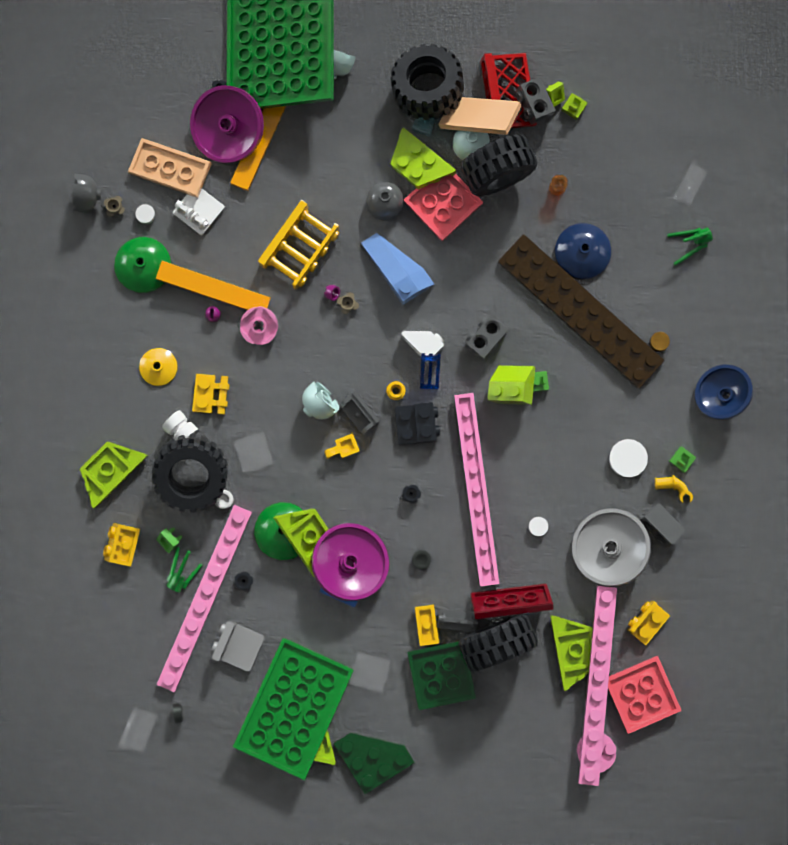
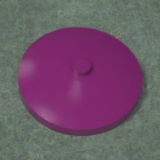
(226, 124)
(350, 562)

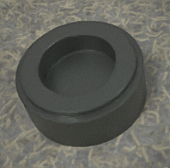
(421, 559)
(177, 710)

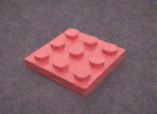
(443, 205)
(642, 694)

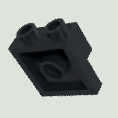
(417, 423)

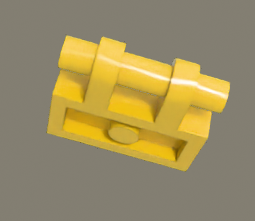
(204, 394)

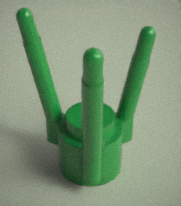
(700, 237)
(176, 580)

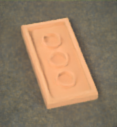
(481, 116)
(169, 167)

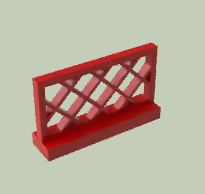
(490, 79)

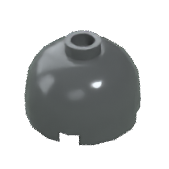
(85, 193)
(385, 201)

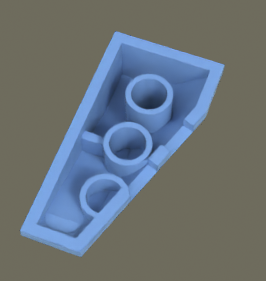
(401, 273)

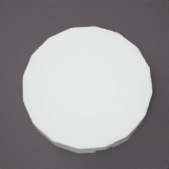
(628, 458)

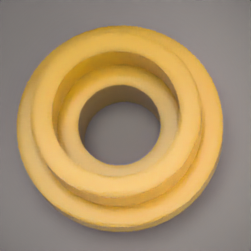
(400, 386)

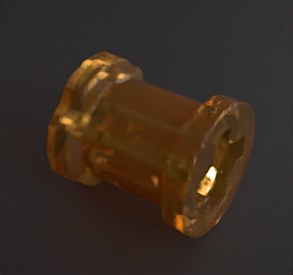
(557, 191)

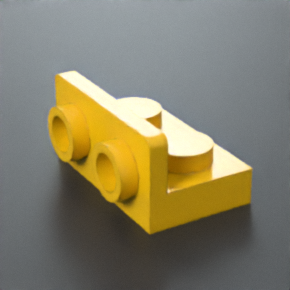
(121, 544)
(648, 622)

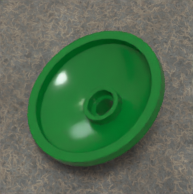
(140, 277)
(268, 535)

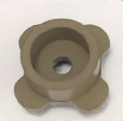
(109, 206)
(347, 298)

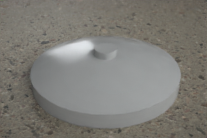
(611, 547)

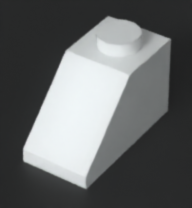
(423, 342)

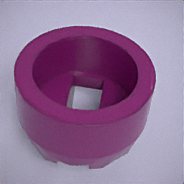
(332, 292)
(216, 315)

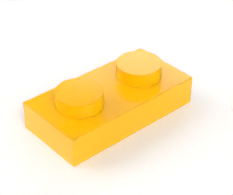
(426, 625)

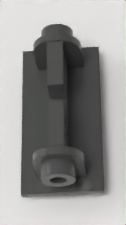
(457, 620)

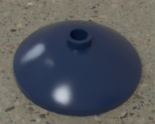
(582, 263)
(719, 382)

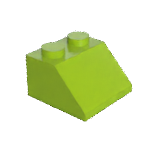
(512, 385)

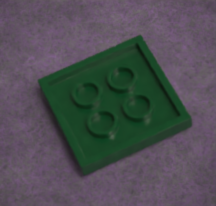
(440, 676)

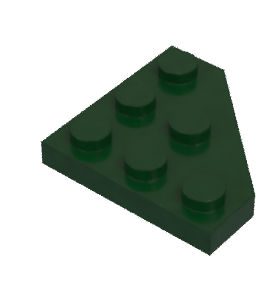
(372, 759)

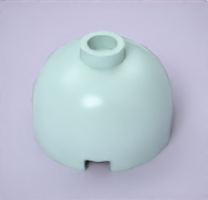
(342, 63)
(468, 142)
(318, 402)

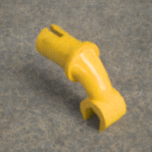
(673, 483)

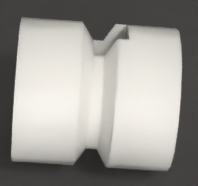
(177, 425)

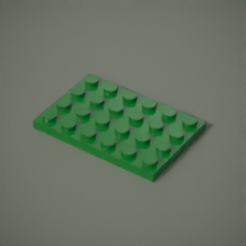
(293, 708)

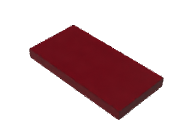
(511, 601)

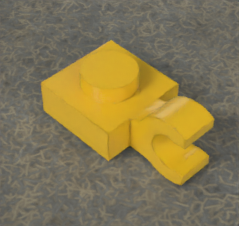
(344, 446)

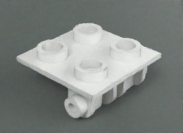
(199, 211)

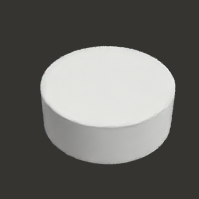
(145, 214)
(225, 500)
(538, 526)

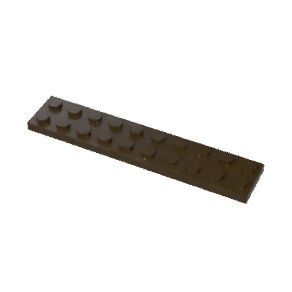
(581, 311)

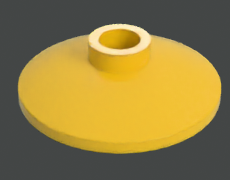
(159, 376)

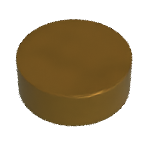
(659, 341)

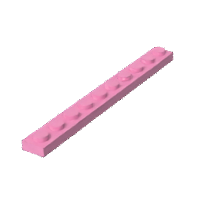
(476, 489)
(204, 598)
(597, 685)

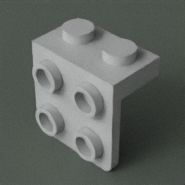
(237, 645)

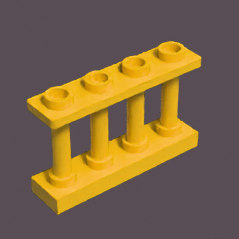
(290, 228)

